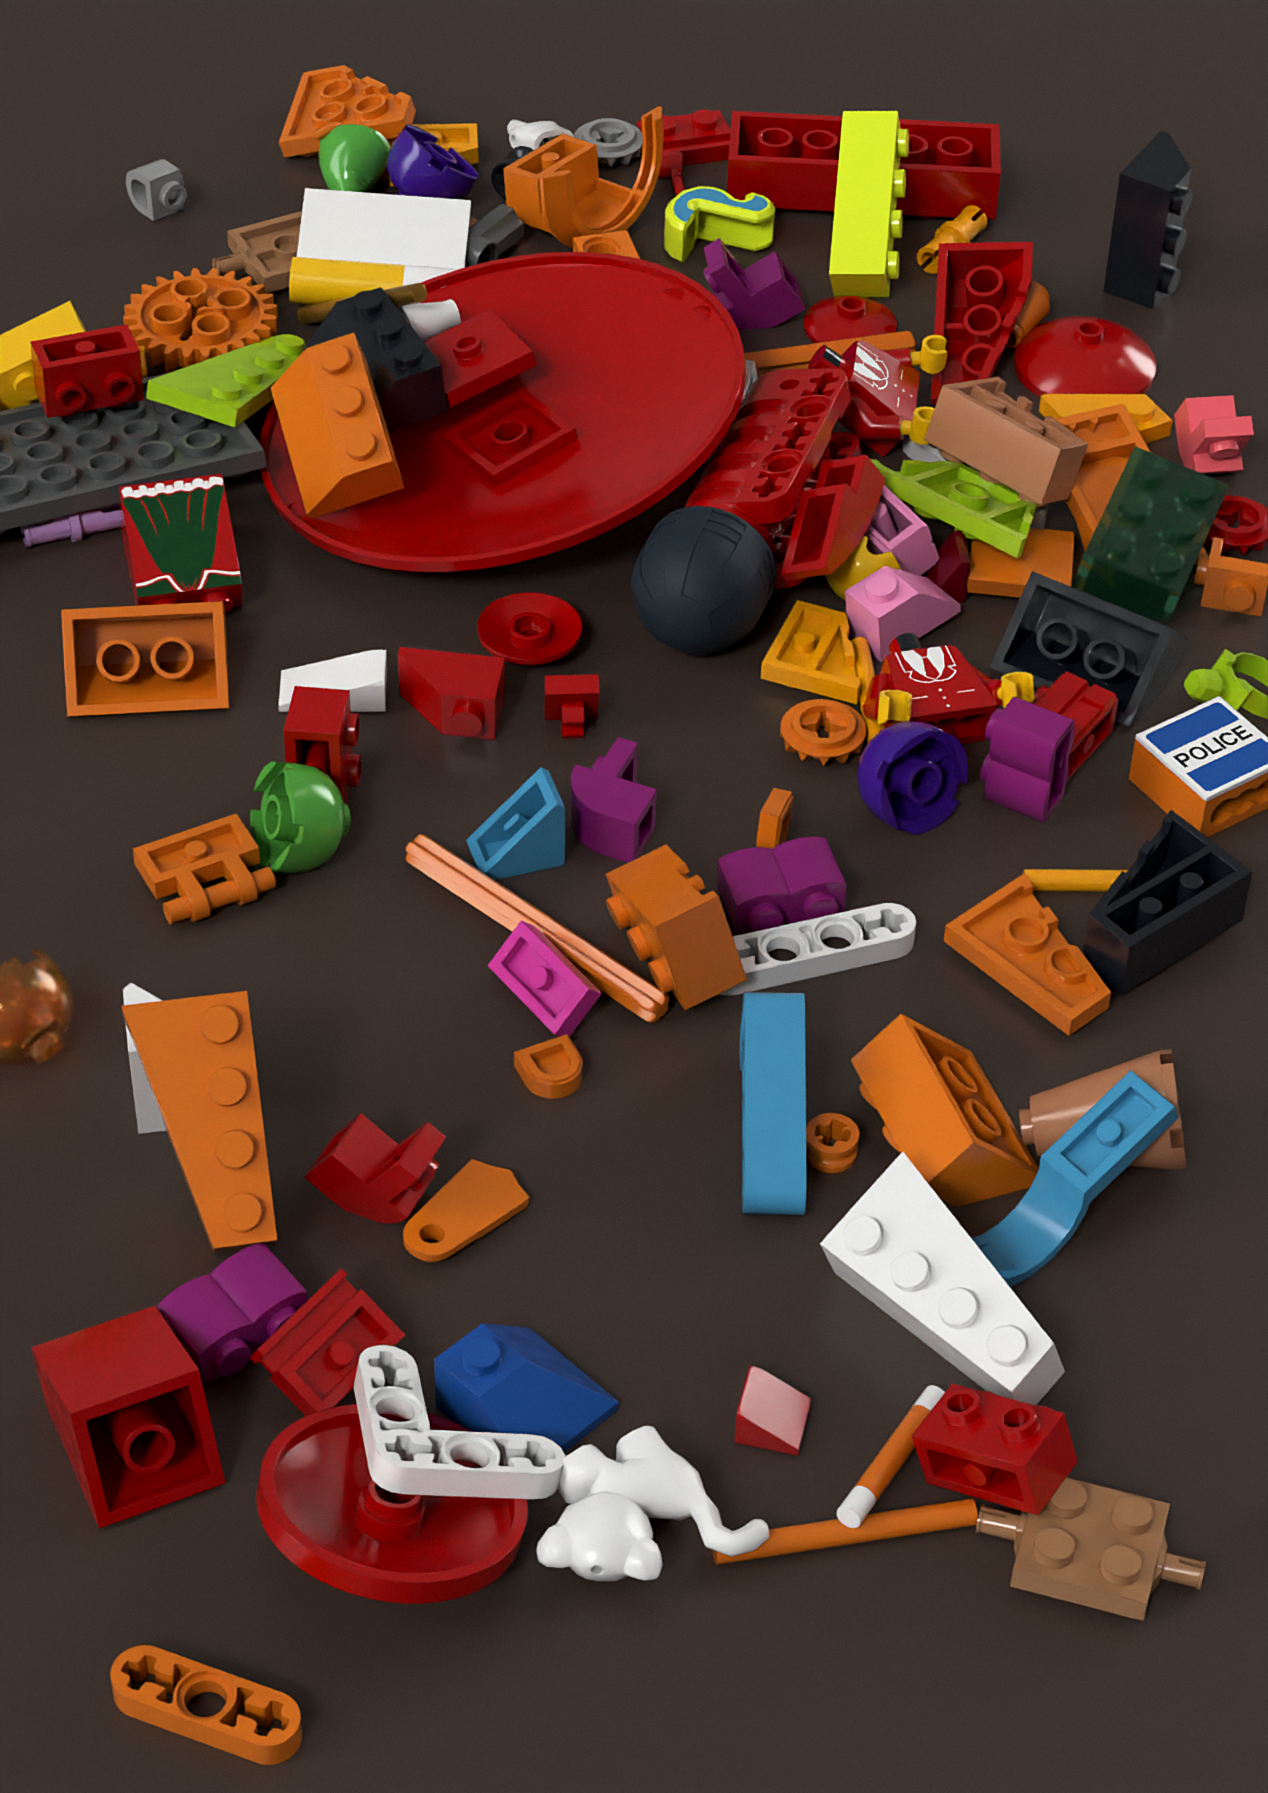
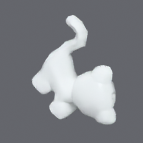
(607, 1522)

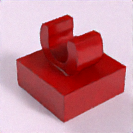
(571, 701)

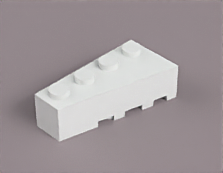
(935, 1281)

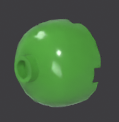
(298, 817)

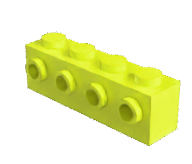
(866, 203)

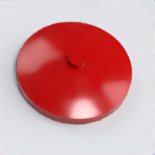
(372, 1541)

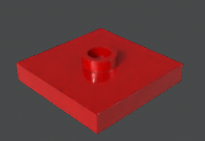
(478, 356)

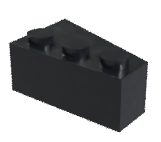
(1165, 905)

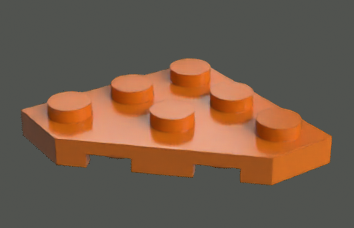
(340, 96)

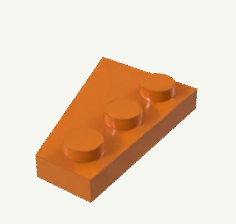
(1027, 955)

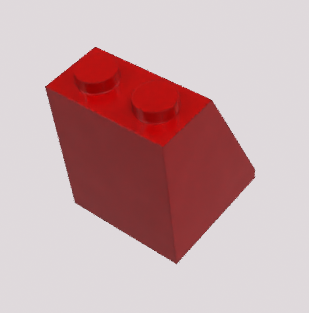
(130, 1415)

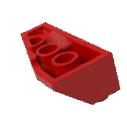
(978, 305)

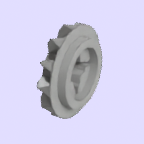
(614, 139)

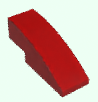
(832, 517)

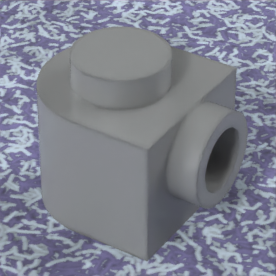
(156, 189)

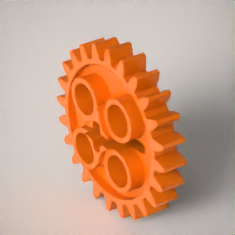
(199, 317)

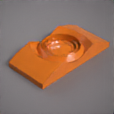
(1110, 442)

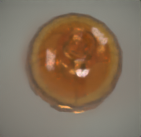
(33, 1009)

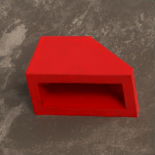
(454, 690)

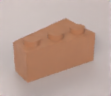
(1005, 441)

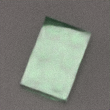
(1150, 536)

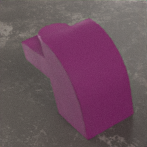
(755, 295)
(610, 807)

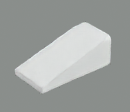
(360, 673)

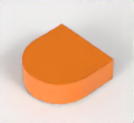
(775, 819)
(550, 1067)

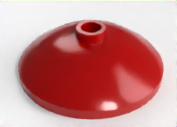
(1084, 358)

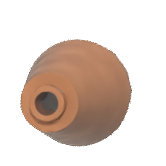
(1061, 1107)

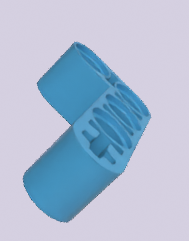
(773, 1103)

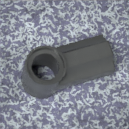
(493, 235)

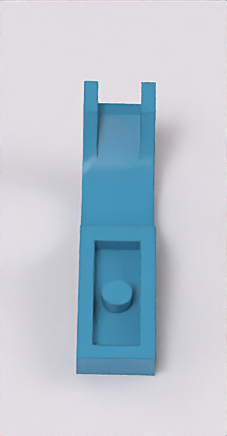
(1075, 1174)

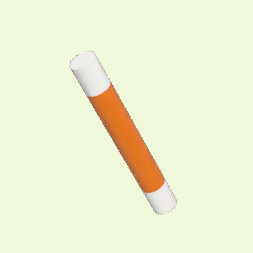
(887, 1462)

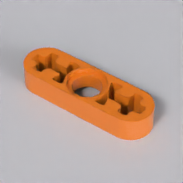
(188, 1678)

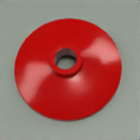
(847, 318)
(529, 628)

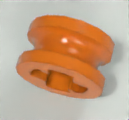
(845, 1149)

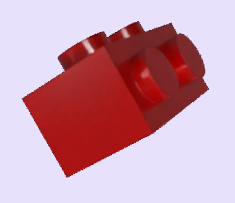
(87, 371)
(322, 734)
(995, 1448)

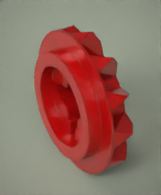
(1252, 528)

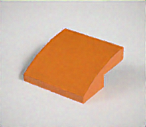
(1001, 574)

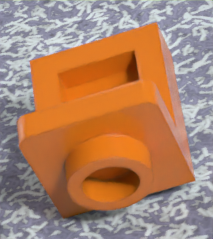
(1231, 582)

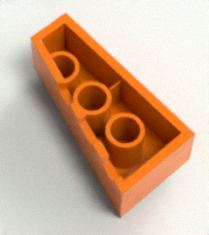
(209, 1097)

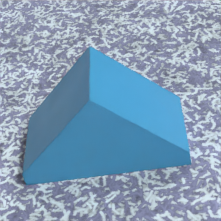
(523, 832)

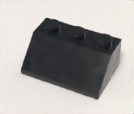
(1149, 224)
(400, 363)
(1080, 634)

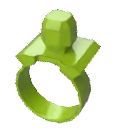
(1221, 681)

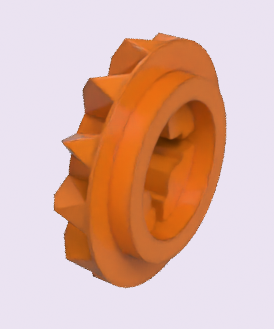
(841, 722)

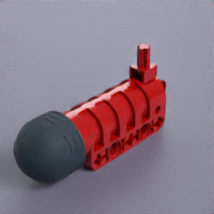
(723, 554)

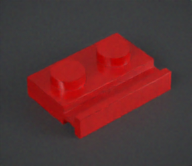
(698, 136)
(320, 1345)

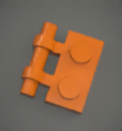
(199, 856)

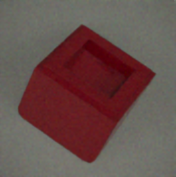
(952, 568)

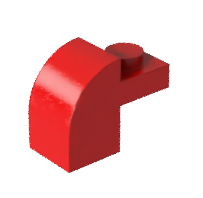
(374, 1174)

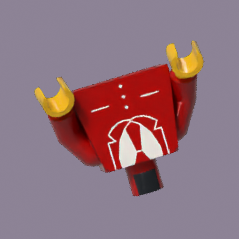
(885, 390)
(939, 690)

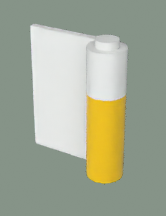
(374, 241)

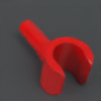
(672, 169)

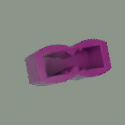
(1027, 758)
(780, 884)
(232, 1310)

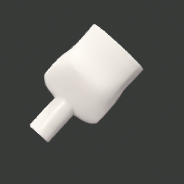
(534, 133)

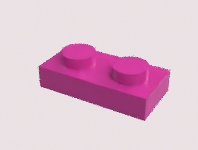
(544, 979)

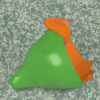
(352, 157)

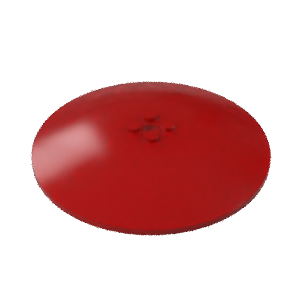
(617, 413)

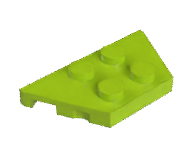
(963, 500)

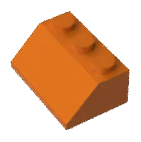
(335, 428)
(145, 659)
(943, 1114)

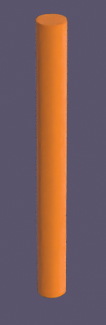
(874, 1527)

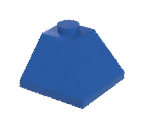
(518, 1385)

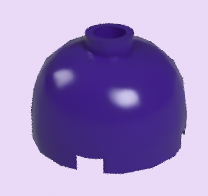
(427, 169)
(911, 775)

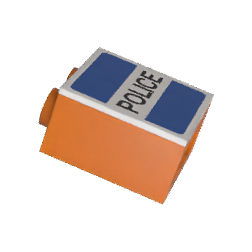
(1204, 766)

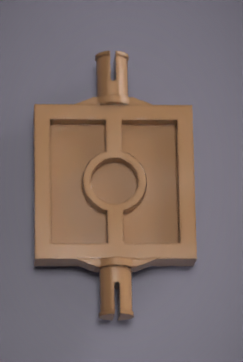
(263, 251)
(1093, 1548)

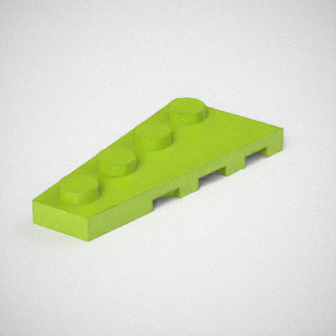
(230, 384)

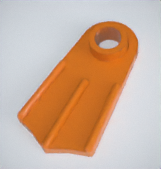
(464, 1211)

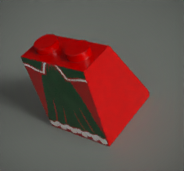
(180, 542)

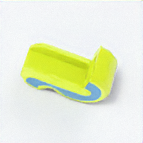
(715, 214)

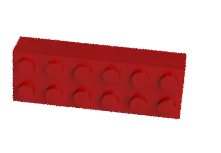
(797, 161)

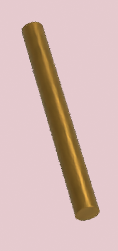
(399, 296)

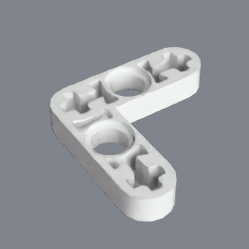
(405, 1452)

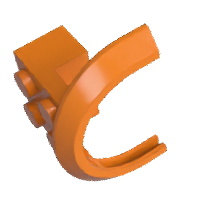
(562, 191)

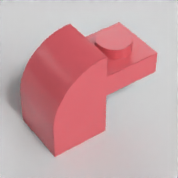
(1211, 434)

